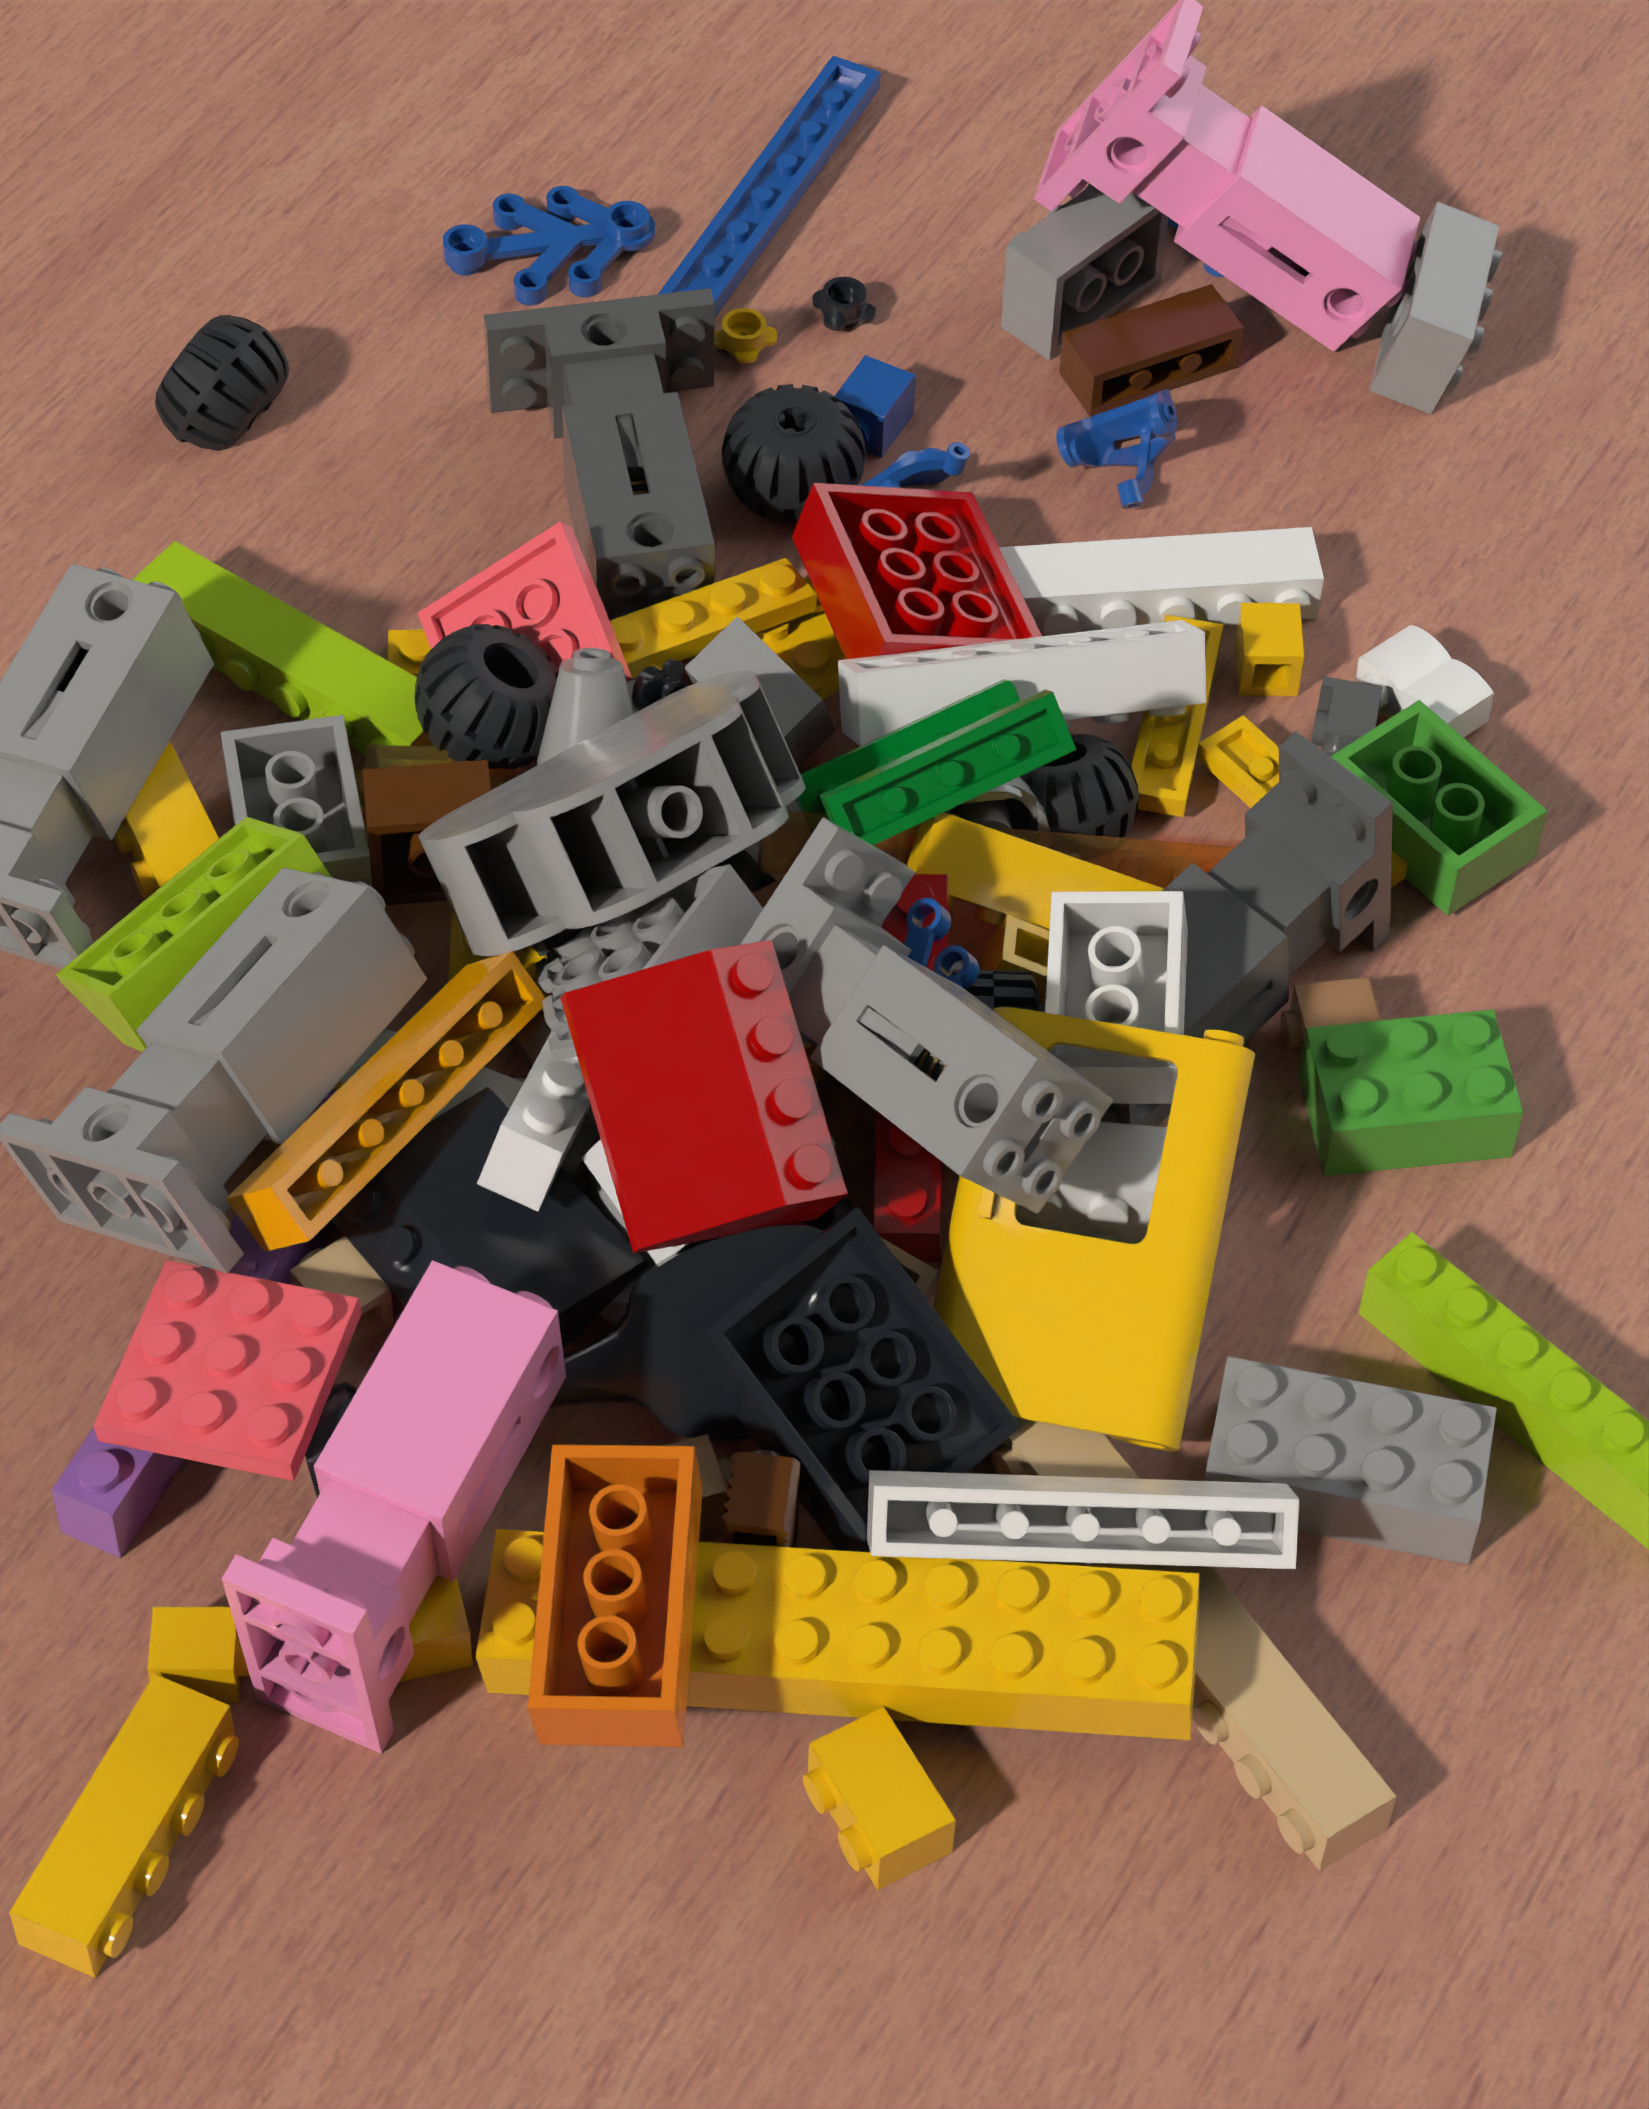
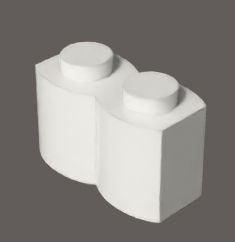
(1419, 668)

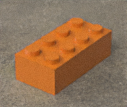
(616, 1596)

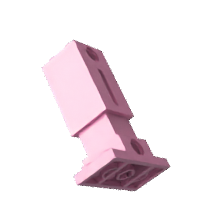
(1241, 187)
(397, 1501)

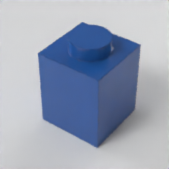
(880, 402)

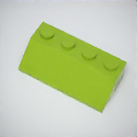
(165, 936)

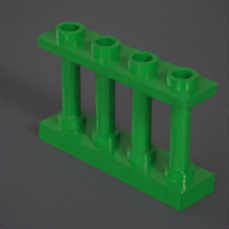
(937, 762)

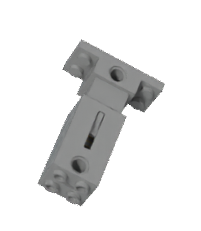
(79, 737)
(912, 1039)
(227, 1062)

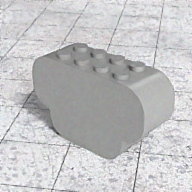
(617, 817)

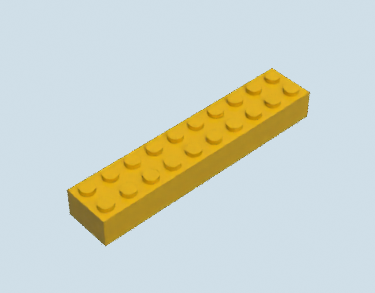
(907, 1635)

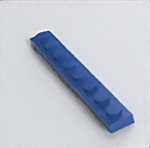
(776, 181)

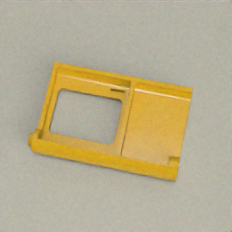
(1094, 1325)

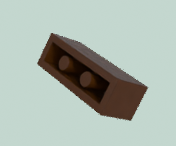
(1150, 349)

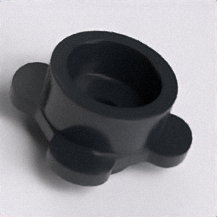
(843, 303)
(657, 683)

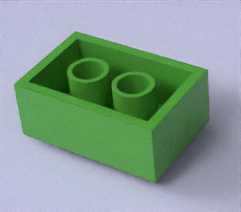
(1452, 808)
(1409, 1092)

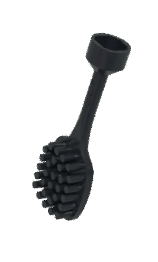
(644, 1353)

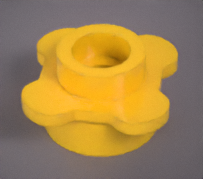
(744, 334)

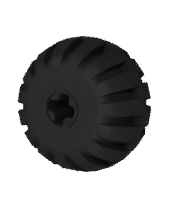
(221, 382)
(787, 443)
(486, 695)
(1082, 791)

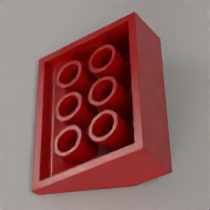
(907, 570)
(704, 1097)

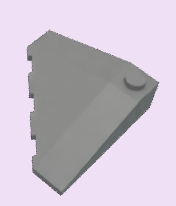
(690, 919)

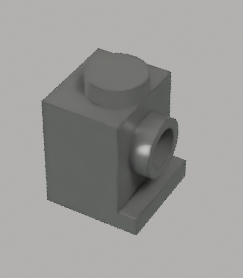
(1344, 713)

